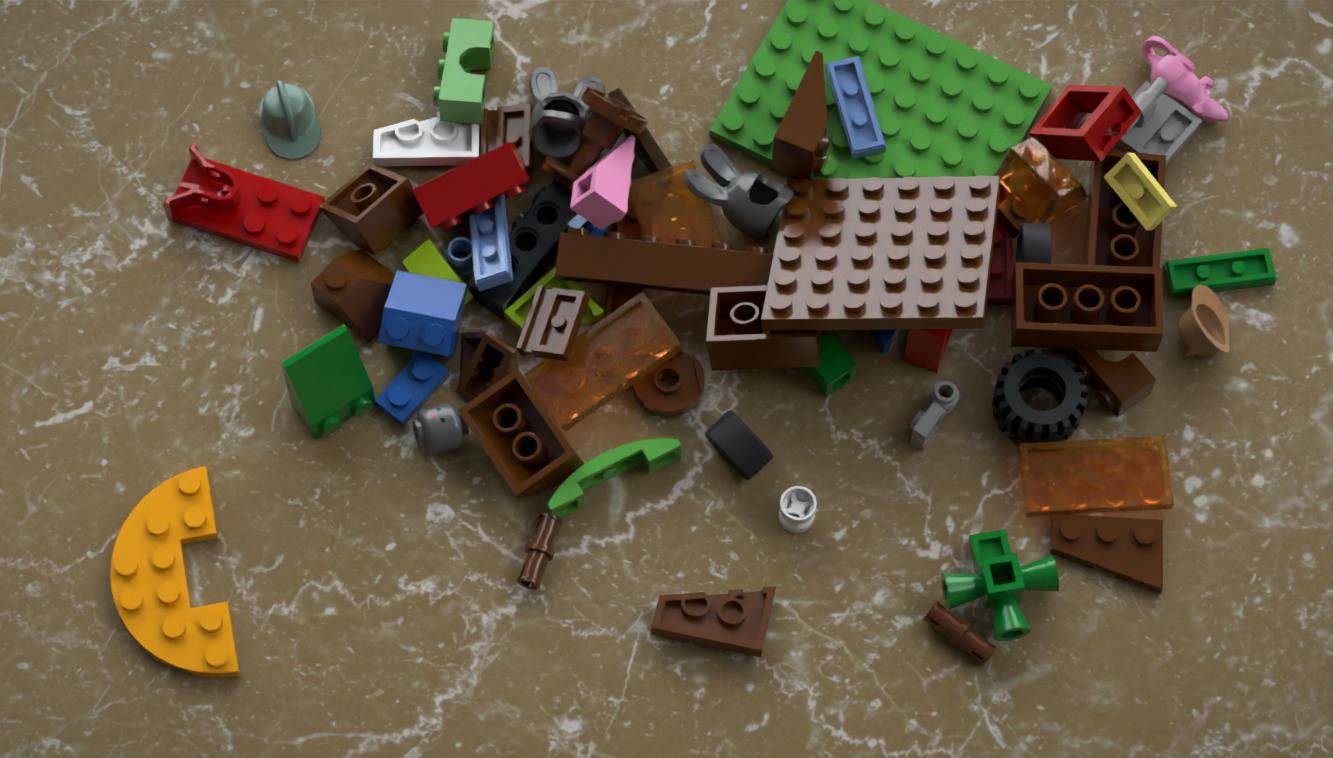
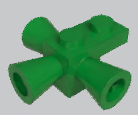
(999, 582)

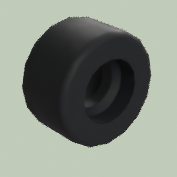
(739, 445)

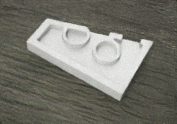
(426, 143)

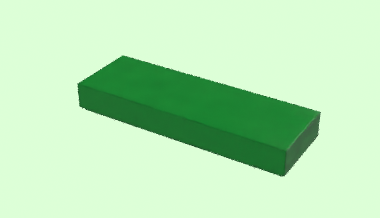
(1220, 272)

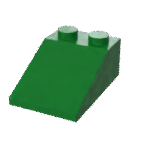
(328, 383)

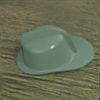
(289, 121)

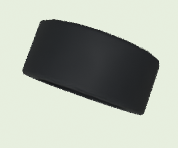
(1034, 243)

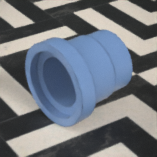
(461, 266)

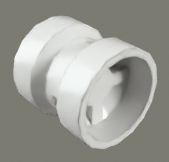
(796, 501)

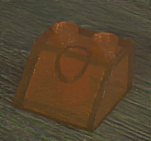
(1040, 181)

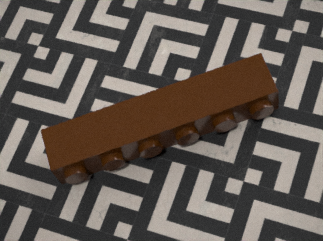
(658, 265)

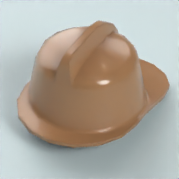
(1204, 325)

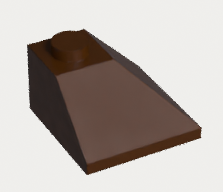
(355, 291)

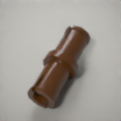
(539, 551)
(960, 633)

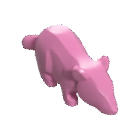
(1182, 82)

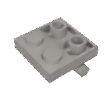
(1161, 126)

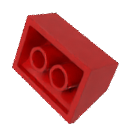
(472, 186)

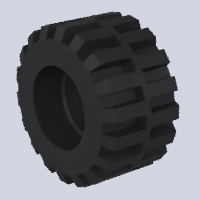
(1046, 373)

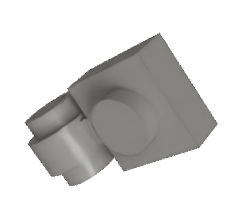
(927, 423)

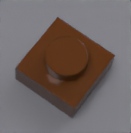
(1012, 214)

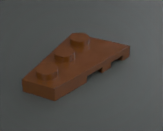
(1115, 544)
(718, 621)

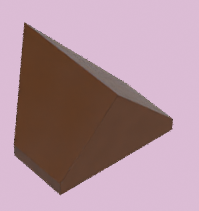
(483, 363)

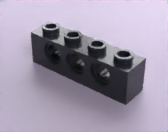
(529, 265)

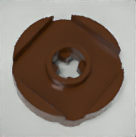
(673, 401)

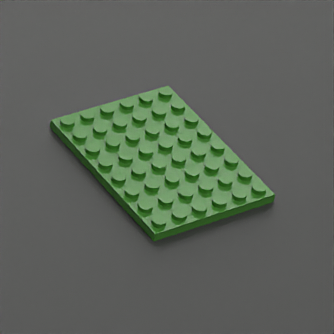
(933, 96)

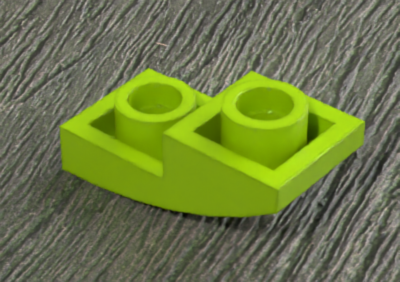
(430, 262)

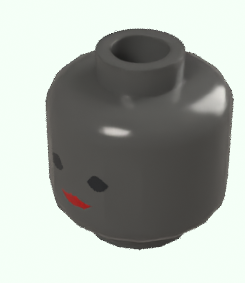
(439, 429)

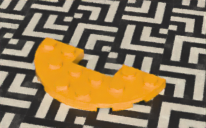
(153, 585)

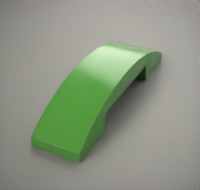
(651, 453)

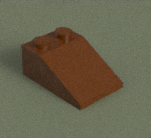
(801, 136)

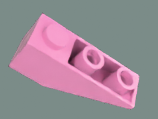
(604, 188)

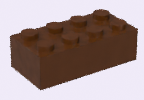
(1112, 230)
(1086, 307)

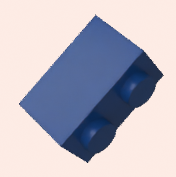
(423, 313)

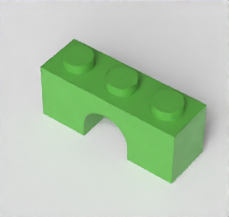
(467, 48)

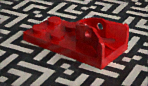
(244, 207)

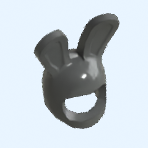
(558, 115)
(745, 198)

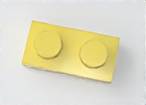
(1140, 191)

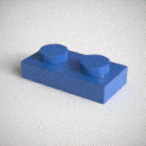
(412, 388)

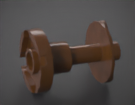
(601, 132)

